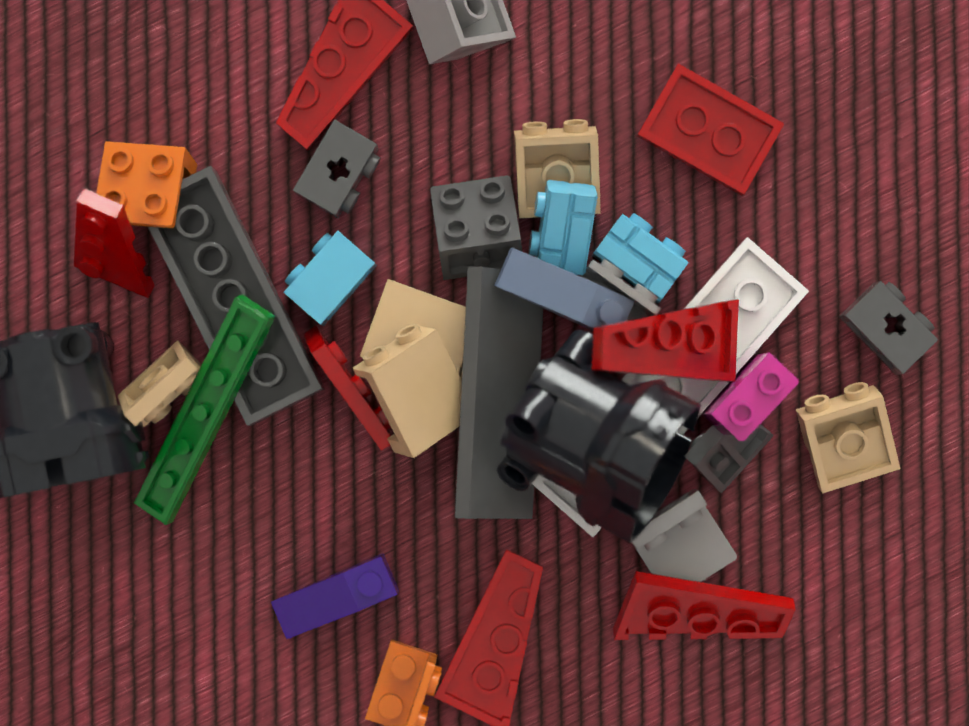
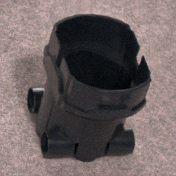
(62, 411)
(598, 438)

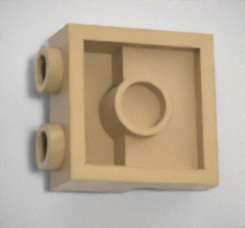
(554, 154)
(156, 387)
(848, 436)

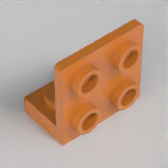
(145, 180)
(402, 686)

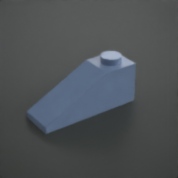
(561, 291)

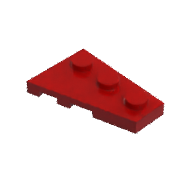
(105, 244)

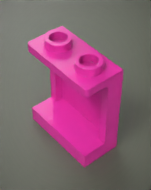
(752, 396)

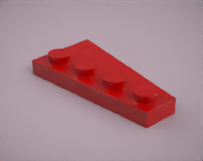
(343, 60)
(675, 344)
(675, 605)
(492, 650)

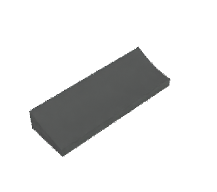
(498, 362)

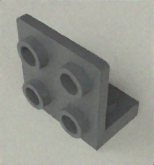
(475, 224)

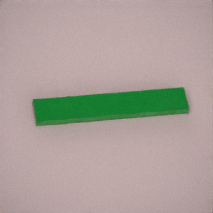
(204, 409)

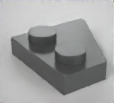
(722, 457)

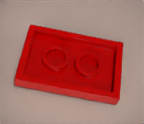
(710, 129)

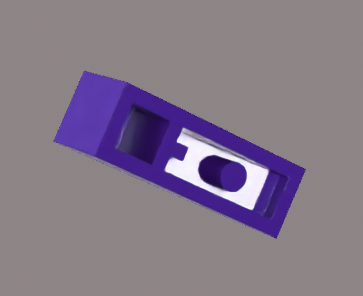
(335, 596)

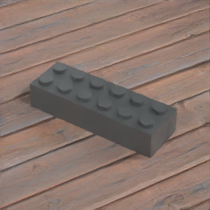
(213, 265)

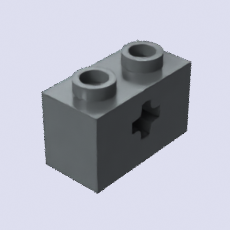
(336, 147)
(894, 349)

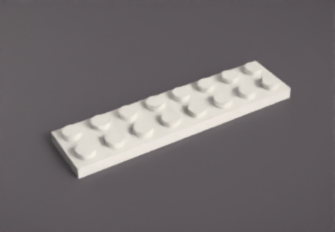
(765, 300)

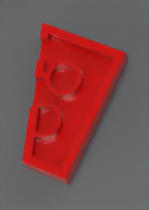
(351, 388)

